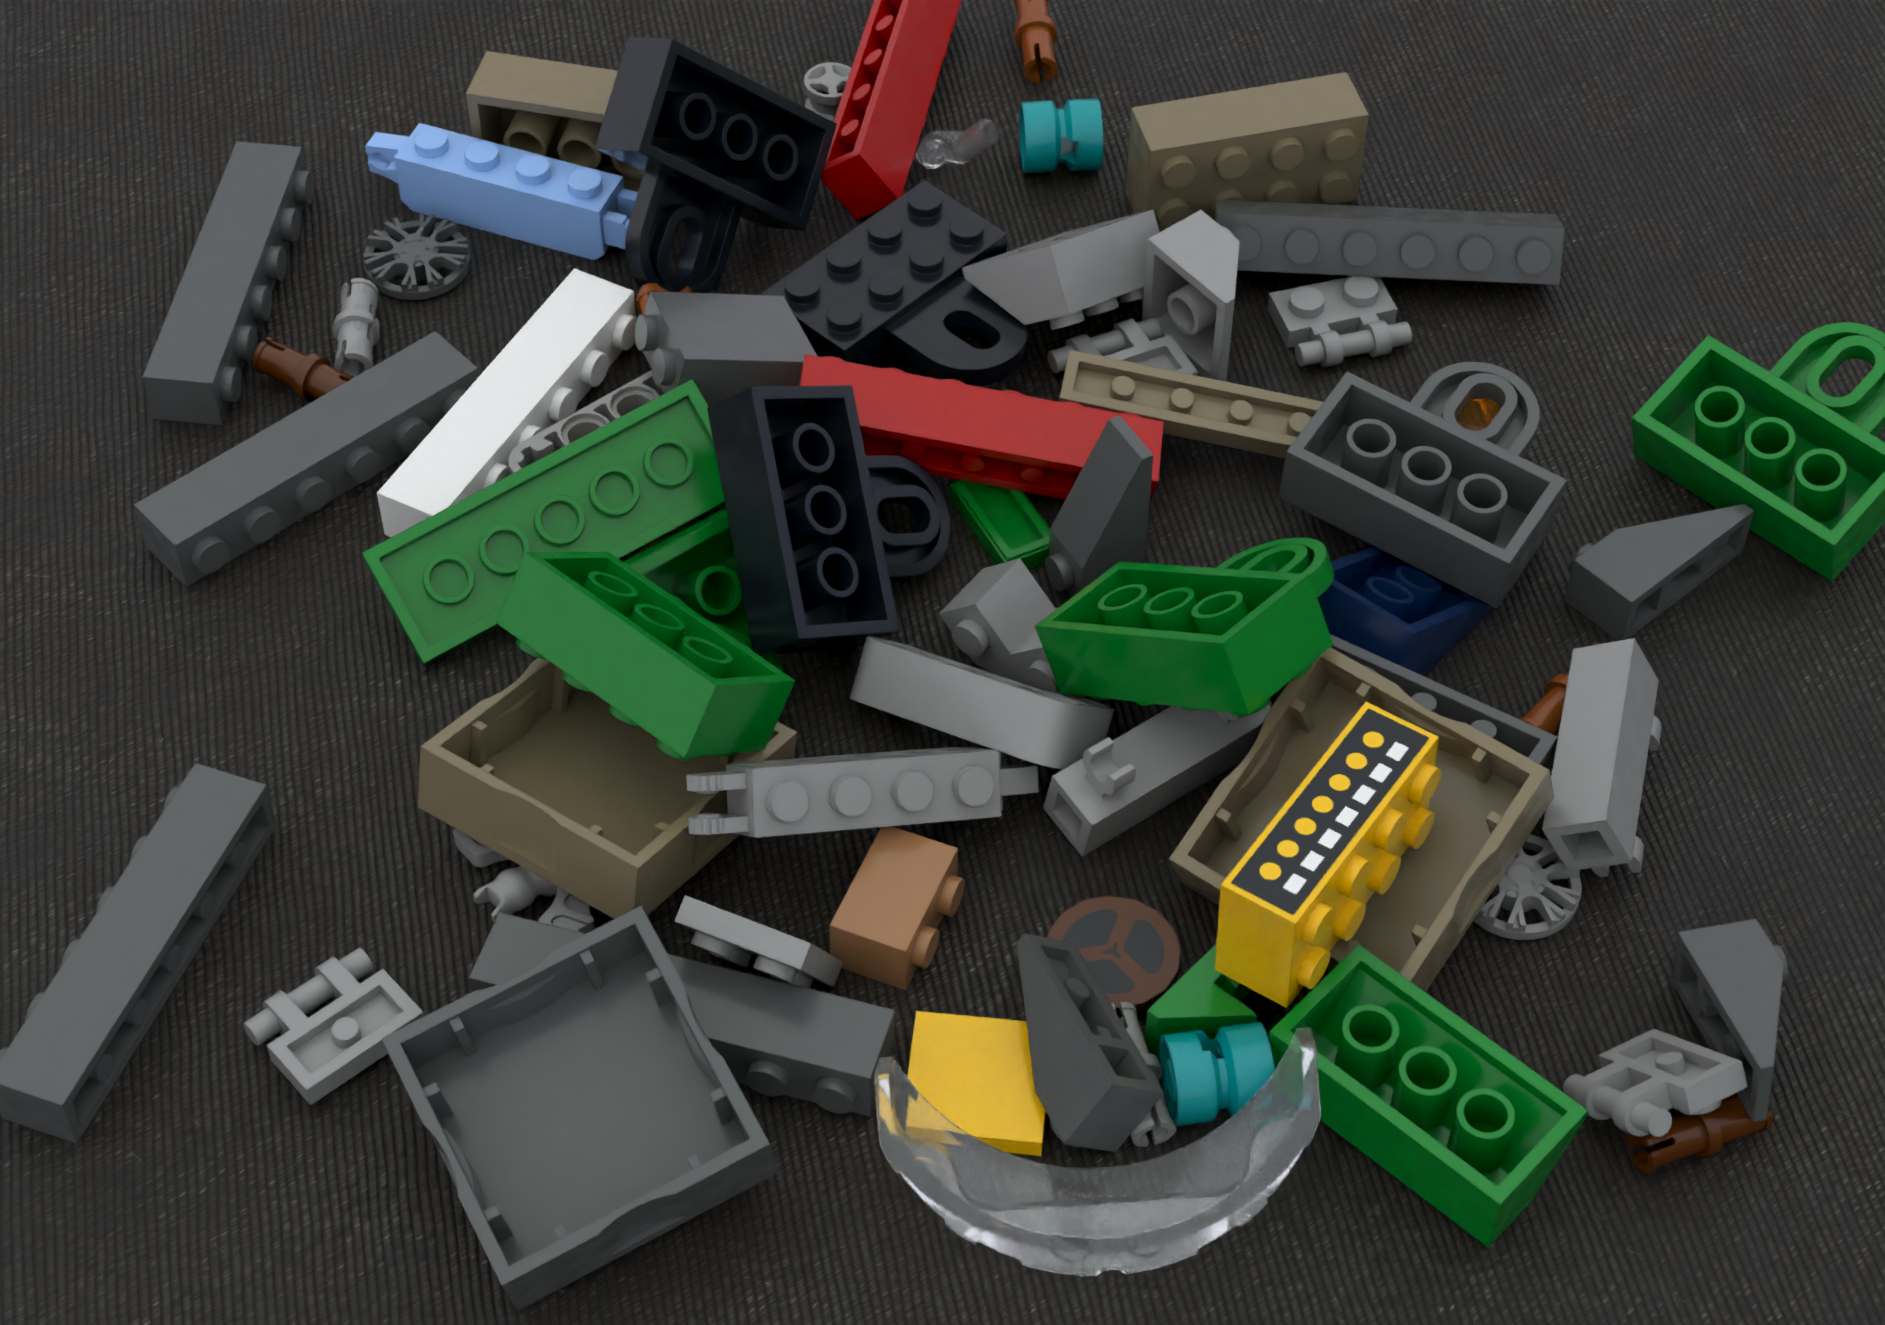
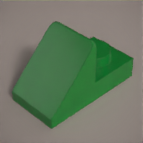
(1198, 1001)

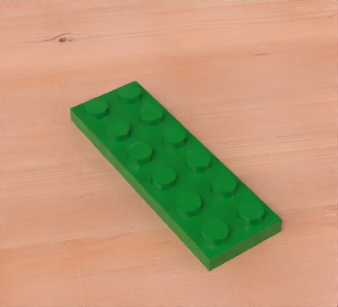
(594, 495)

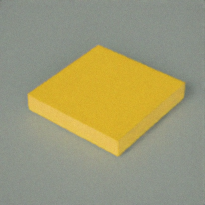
(979, 1078)

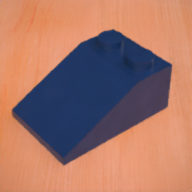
(1397, 609)

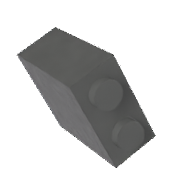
(721, 342)

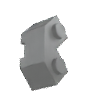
(996, 624)

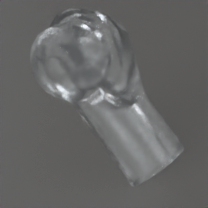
(956, 147)

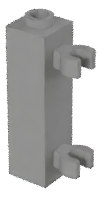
(1603, 757)
(1146, 771)

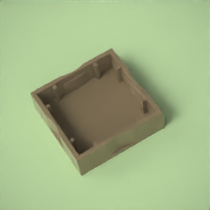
(577, 792)
(1481, 808)

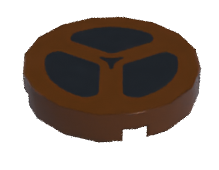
(1125, 946)

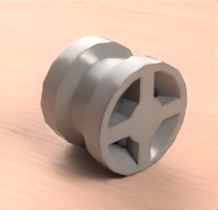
(825, 87)

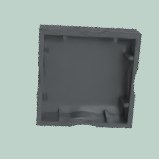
(580, 1108)

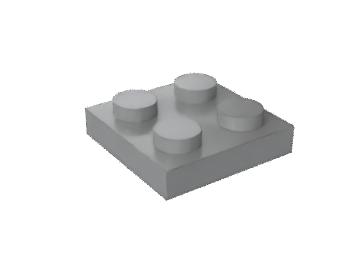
(740, 939)

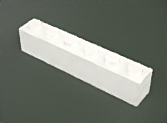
(519, 394)

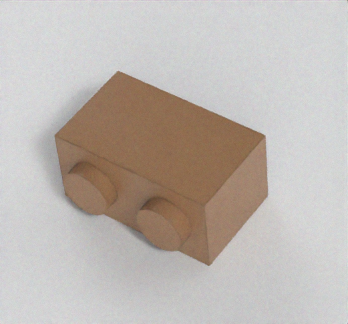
(895, 907)

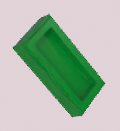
(1002, 522)

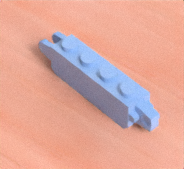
(505, 190)

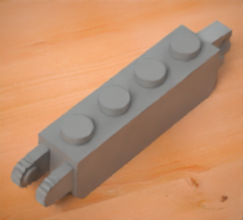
(859, 791)

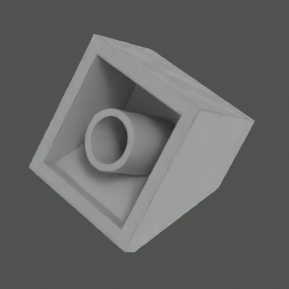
(1193, 289)

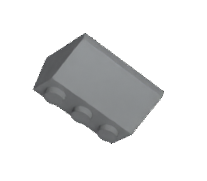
(1070, 272)

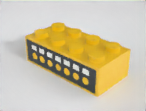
(1327, 855)

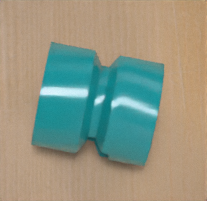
(1061, 135)
(1213, 1073)

